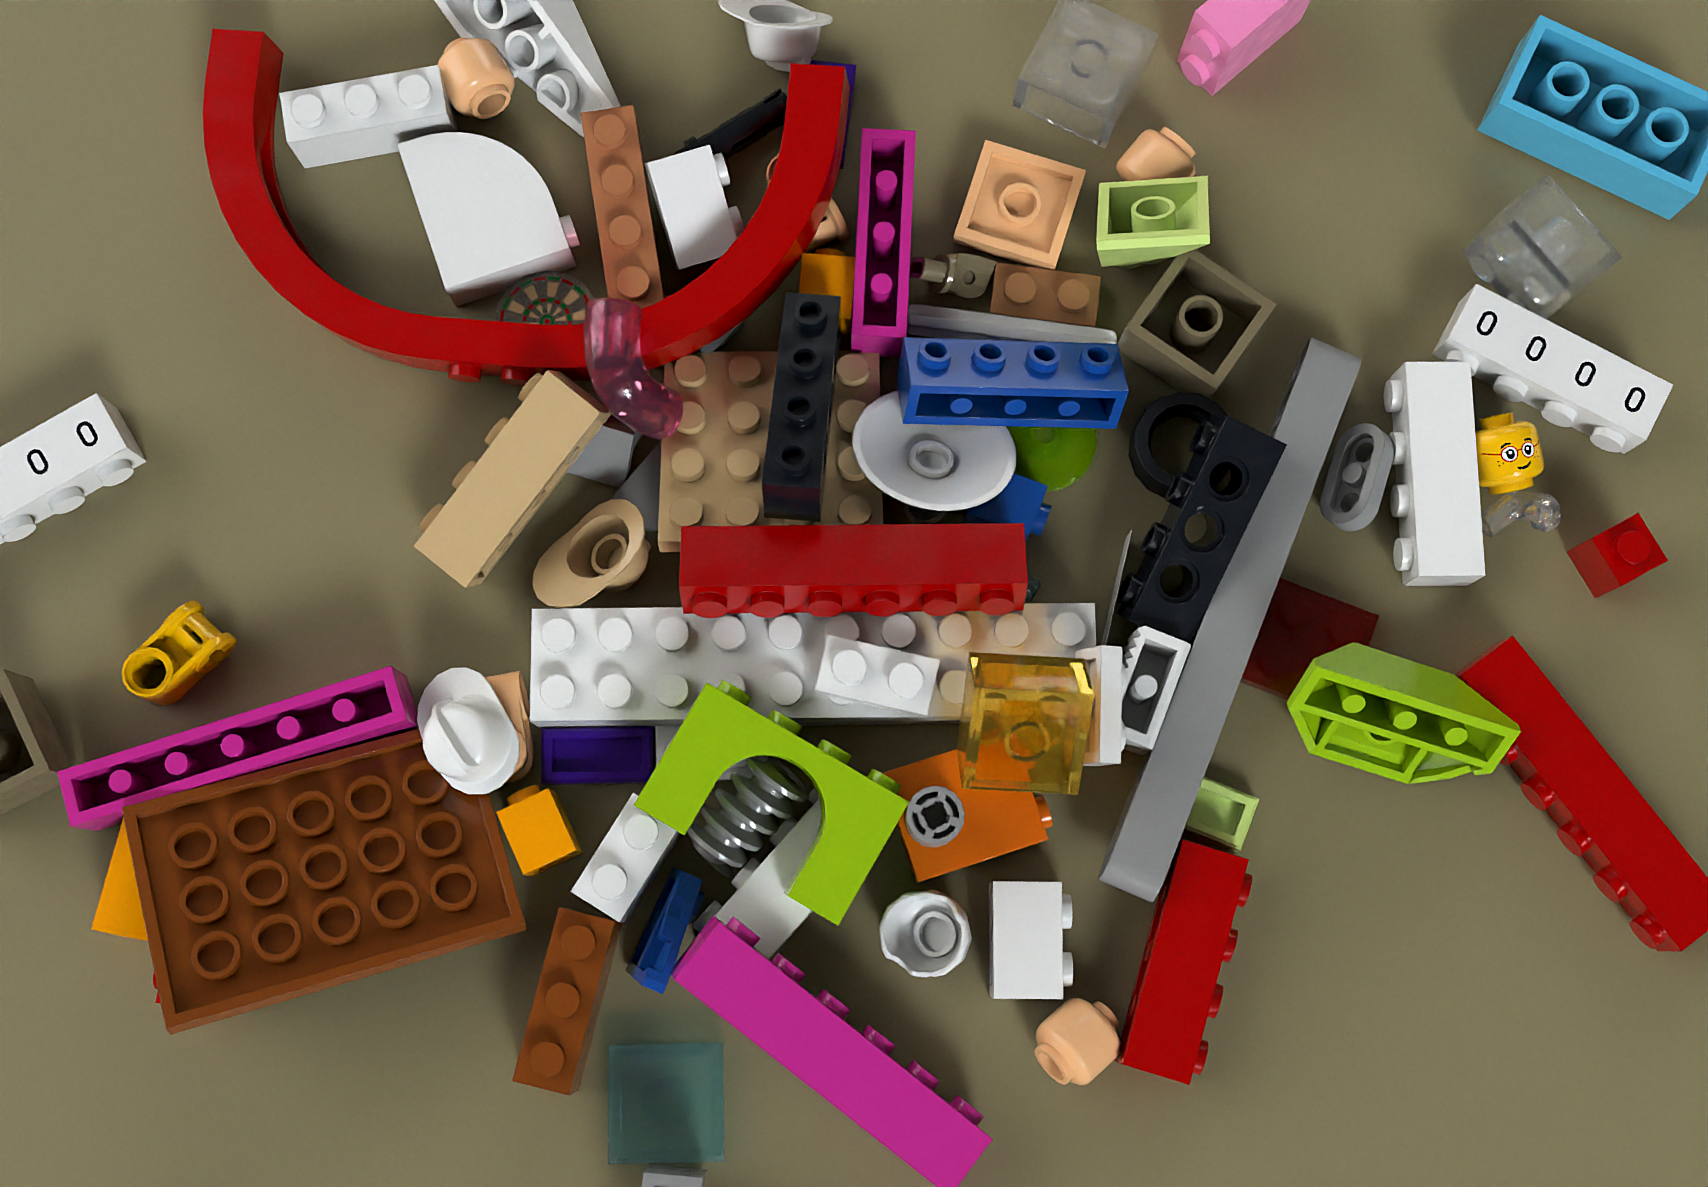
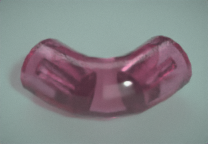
(619, 371)

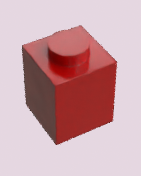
(1617, 556)

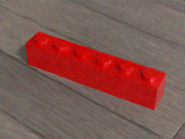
(853, 569)
(1593, 802)

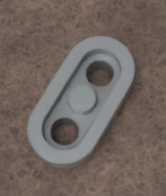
(1357, 481)

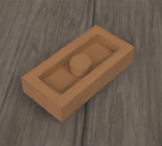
(1045, 294)

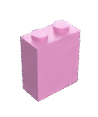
(1232, 35)

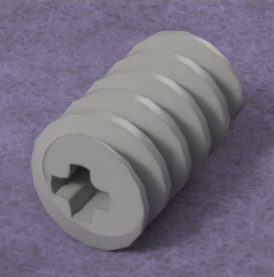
(747, 814)

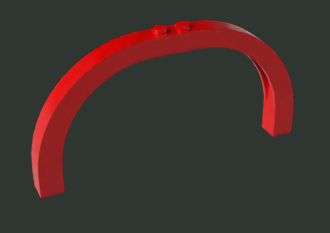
(240, 156)

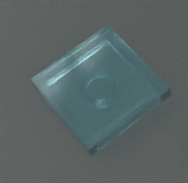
(666, 1103)

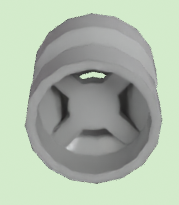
(930, 825)

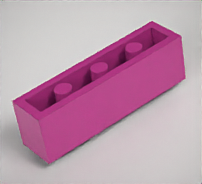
(883, 241)

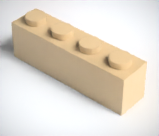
(511, 478)

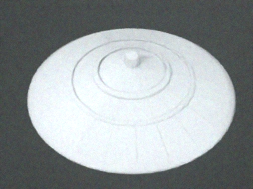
(931, 463)

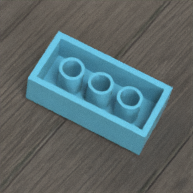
(1602, 118)

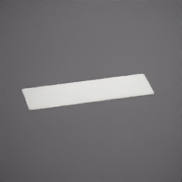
(1115, 590)

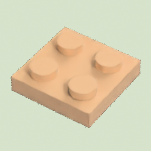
(1019, 206)

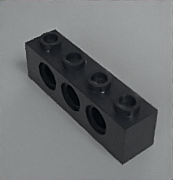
(802, 407)
(1252, 462)

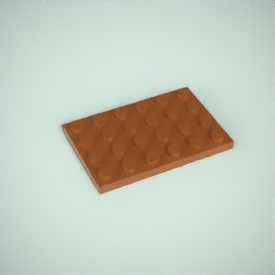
(313, 878)

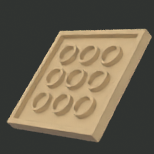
(718, 451)

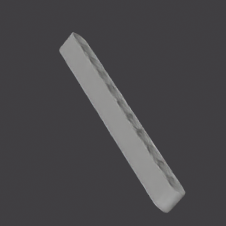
(1225, 638)

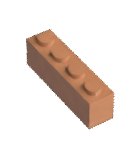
(623, 206)

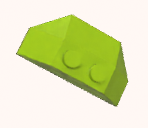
(1397, 717)

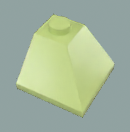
(1151, 220)

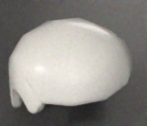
(925, 933)

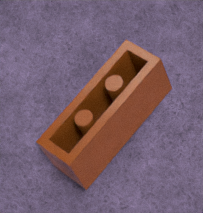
(567, 1001)

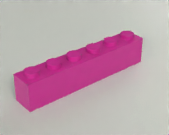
(252, 741)
(830, 1054)

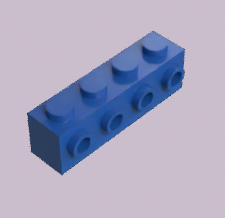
(1010, 383)

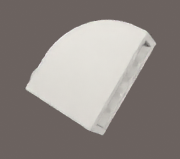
(485, 213)

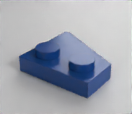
(665, 929)

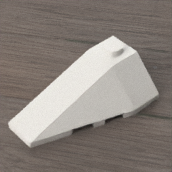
(543, 48)

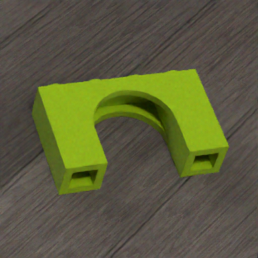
(855, 808)

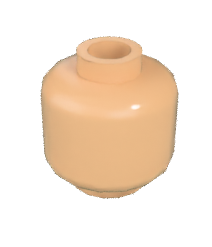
(476, 77)
(1157, 157)
(1077, 1041)

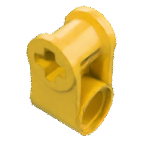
(180, 652)

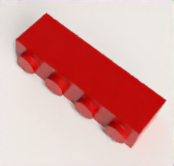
(1183, 961)

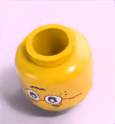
(1507, 453)

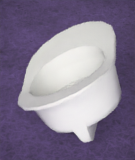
(779, 30)
(467, 732)

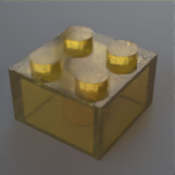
(1024, 723)

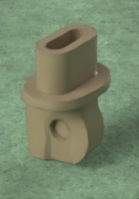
(957, 273)

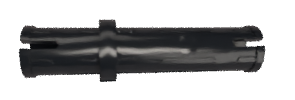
(743, 128)

